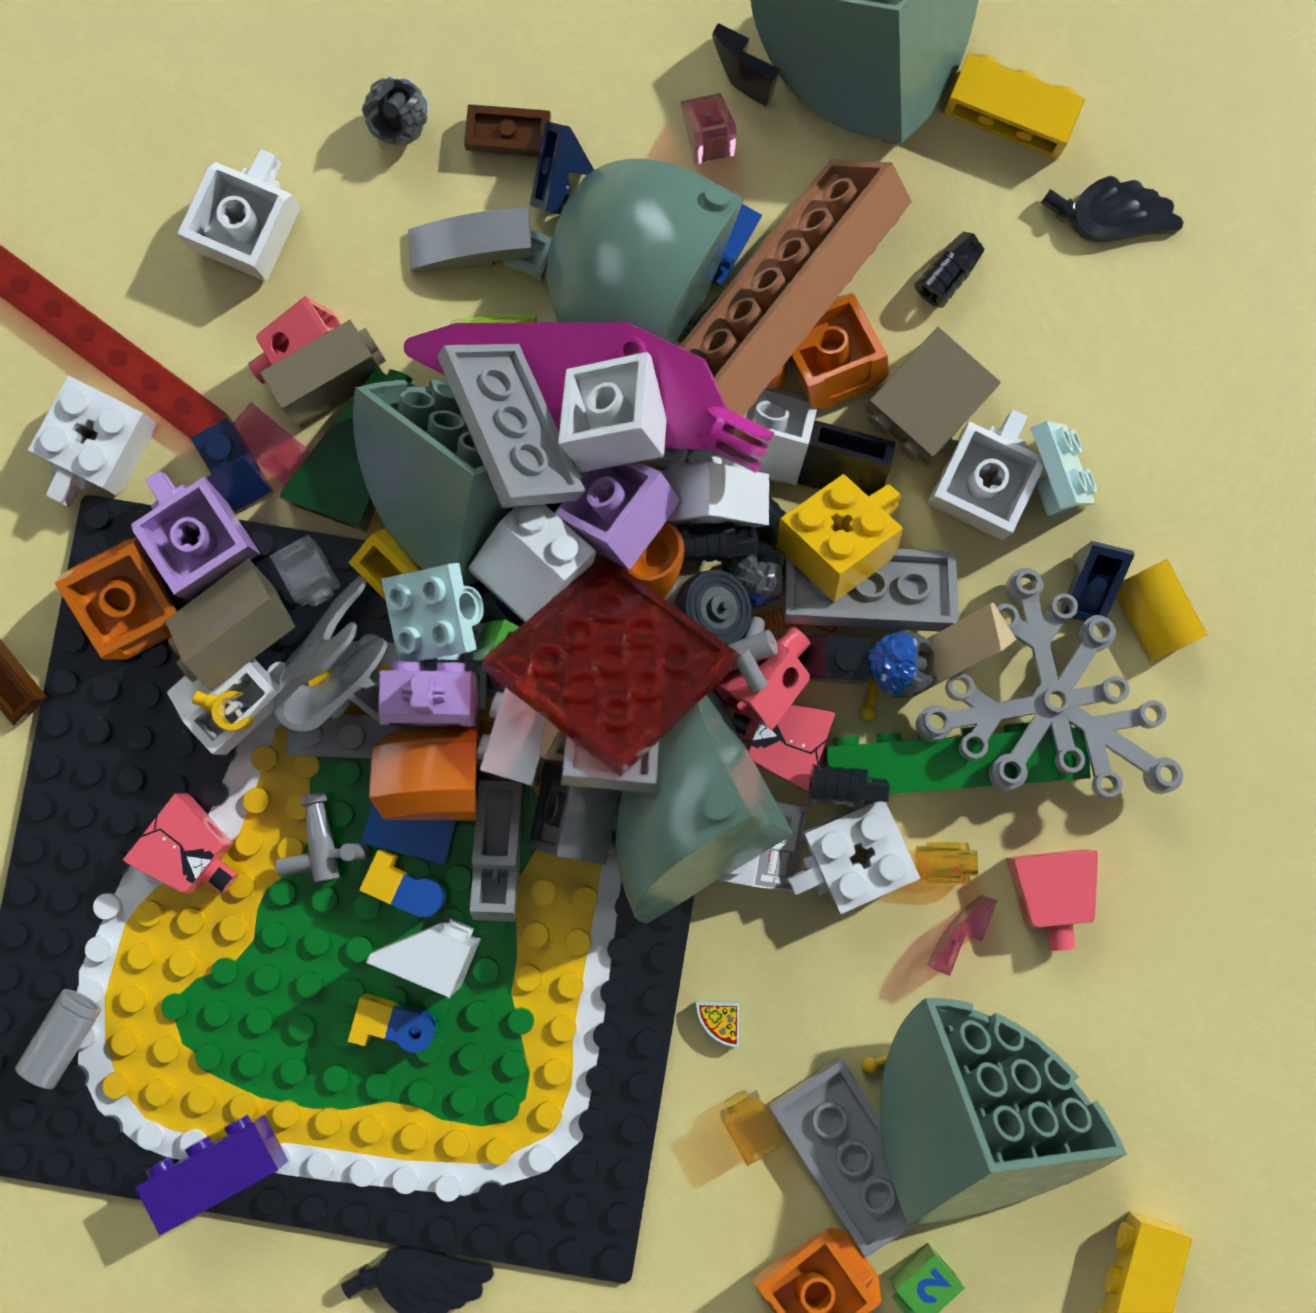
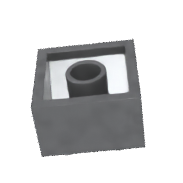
(574, 819)

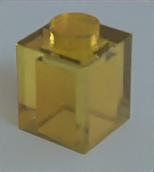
(751, 1126)

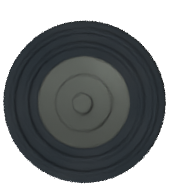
(717, 604)

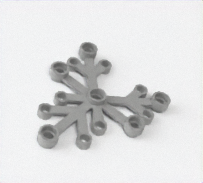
(1098, 730)

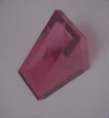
(709, 128)

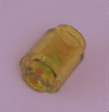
(946, 863)

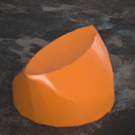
(661, 561)

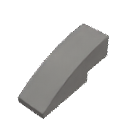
(471, 240)
(497, 851)

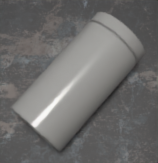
(58, 1039)

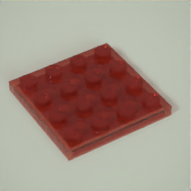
(611, 664)

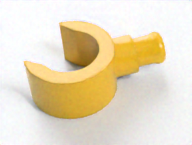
(216, 705)

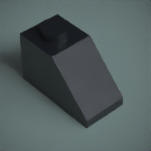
(837, 659)

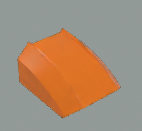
(840, 356)
(119, 600)
(426, 774)
(821, 1277)

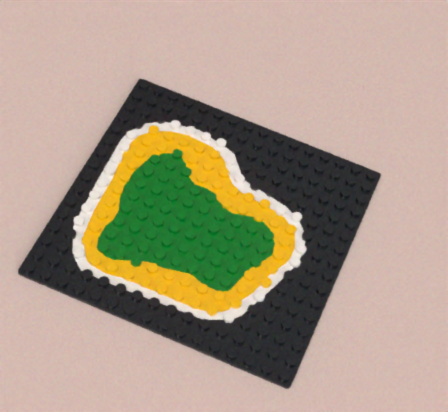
(495, 1143)

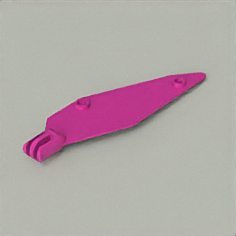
(687, 388)

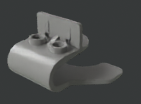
(307, 707)

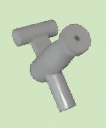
(754, 648)
(321, 846)

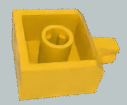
(841, 535)

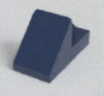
(557, 157)
(231, 464)
(1097, 578)

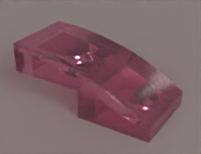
(270, 443)
(971, 922)

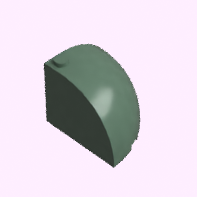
(867, 61)
(639, 245)
(426, 473)
(703, 818)
(982, 1115)

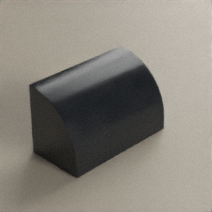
(847, 452)

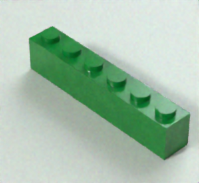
(939, 765)

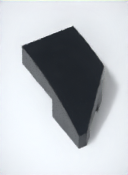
(745, 71)

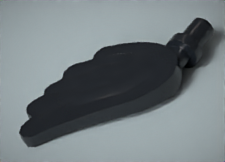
(1115, 211)
(421, 1280)

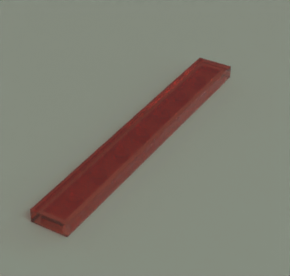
(105, 348)

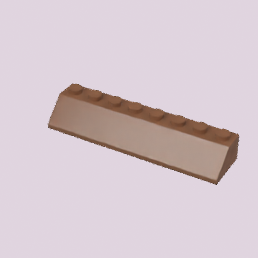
(796, 276)

